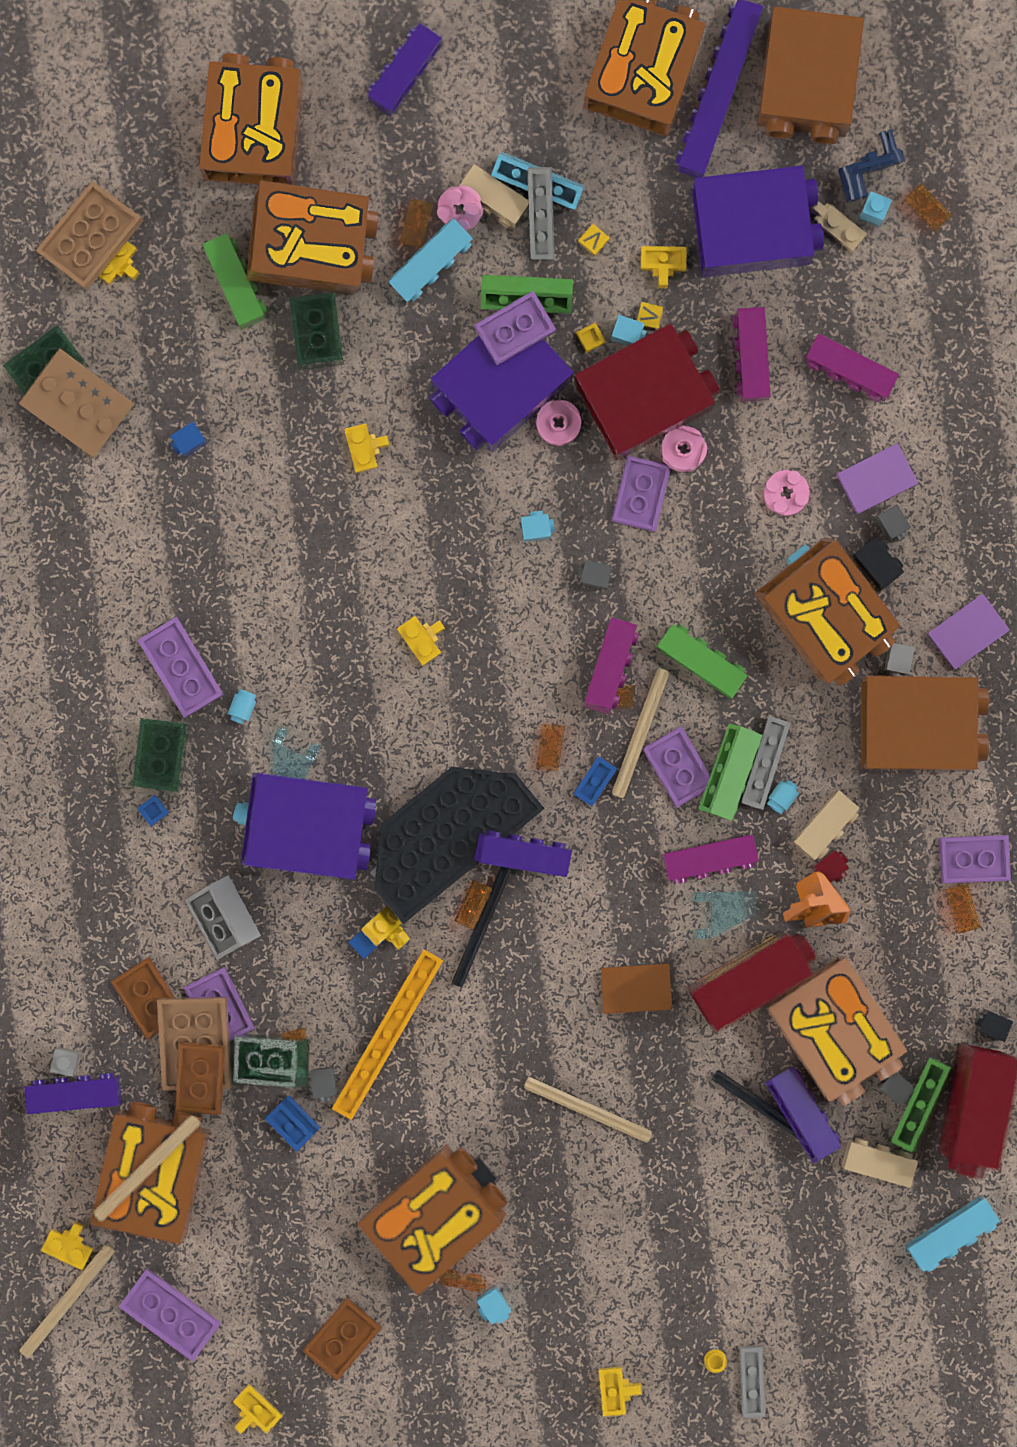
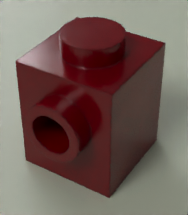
(832, 866)

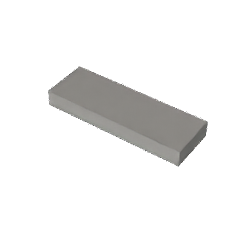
(752, 1381)

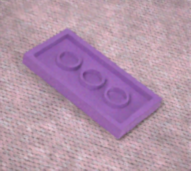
(180, 667)
(169, 1314)

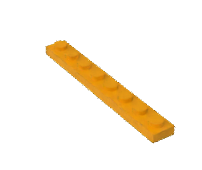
(387, 1034)

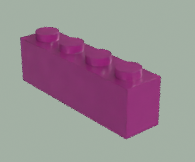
(753, 354)
(851, 368)
(610, 666)
(709, 858)

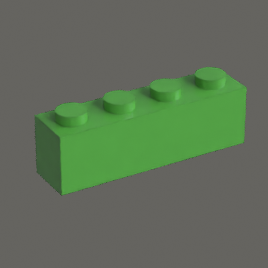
(233, 281)
(501, 291)
(702, 661)
(730, 772)
(922, 1105)

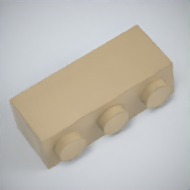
(497, 197)
(826, 825)
(880, 1162)

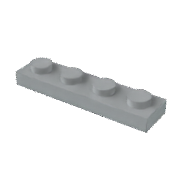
(541, 212)
(765, 762)

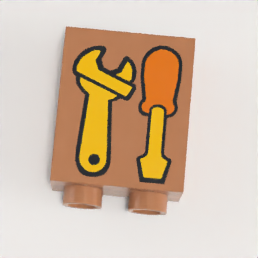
(837, 1031)

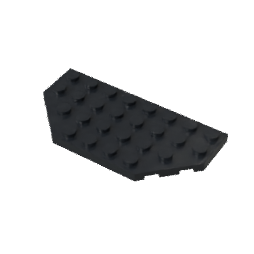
(438, 831)

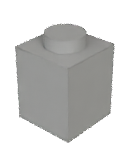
(899, 660)
(66, 1061)

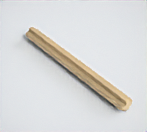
(640, 733)
(588, 1109)
(146, 1168)
(67, 1300)

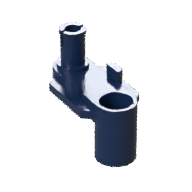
(852, 175)

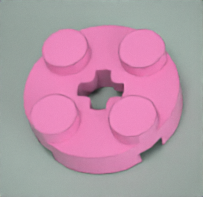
(460, 195)
(545, 423)
(695, 443)
(792, 481)

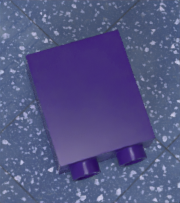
(755, 221)
(501, 397)
(307, 826)

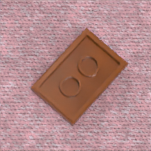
(636, 988)
(139, 991)
(200, 1078)
(342, 1338)

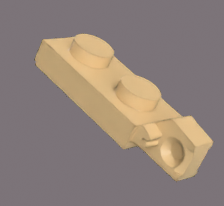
(838, 226)

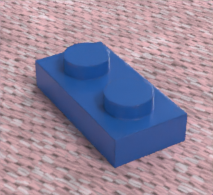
(595, 781)

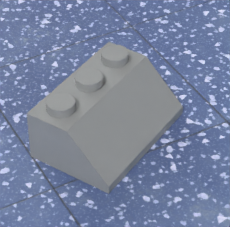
(222, 917)

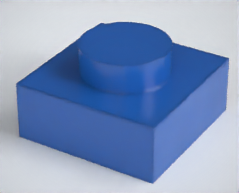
(153, 810)

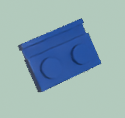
(292, 1123)

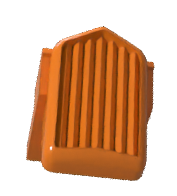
(818, 903)

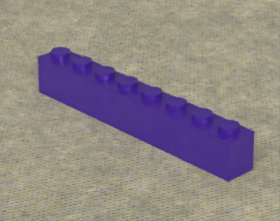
(720, 88)

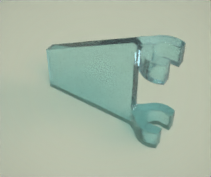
(289, 762)
(726, 910)

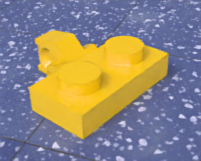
(663, 262)
(121, 265)
(364, 447)
(421, 638)
(386, 926)
(68, 1246)
(616, 1390)
(255, 1410)

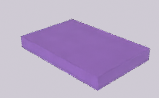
(515, 328)
(877, 478)
(641, 493)
(968, 632)
(678, 766)
(975, 859)
(220, 985)

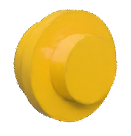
(715, 1361)

